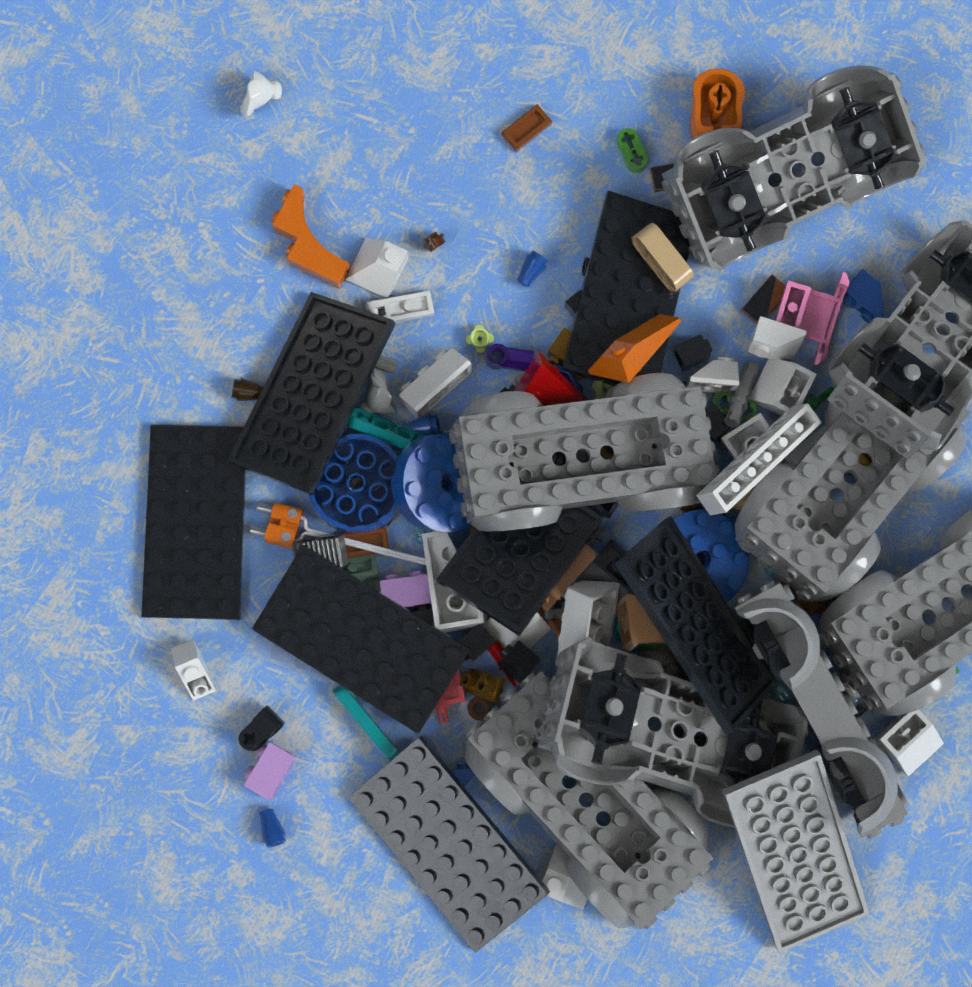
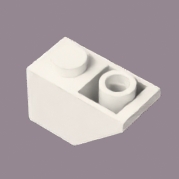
(192, 669)

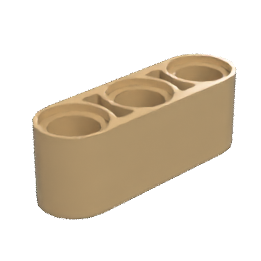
(662, 257)

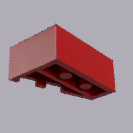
(548, 383)

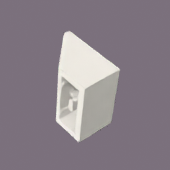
(781, 386)
(910, 741)

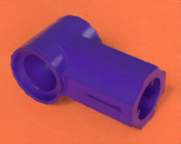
(512, 358)

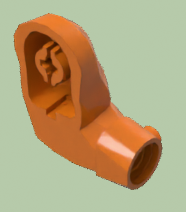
(716, 102)

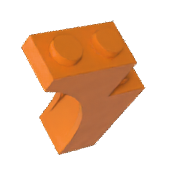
(307, 252)

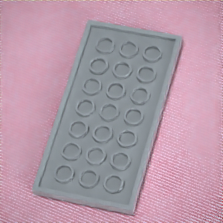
(796, 851)

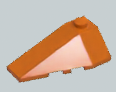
(633, 350)

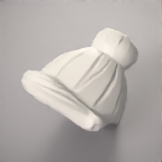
(259, 93)

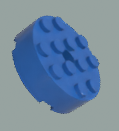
(418, 485)
(361, 508)
(718, 551)

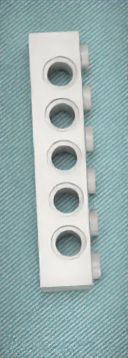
(758, 459)

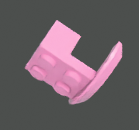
(812, 312)

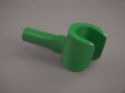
(815, 402)

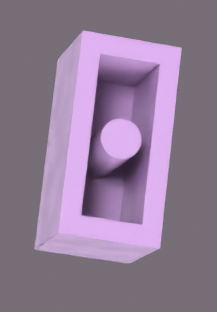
(407, 591)
(269, 771)

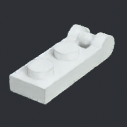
(404, 307)

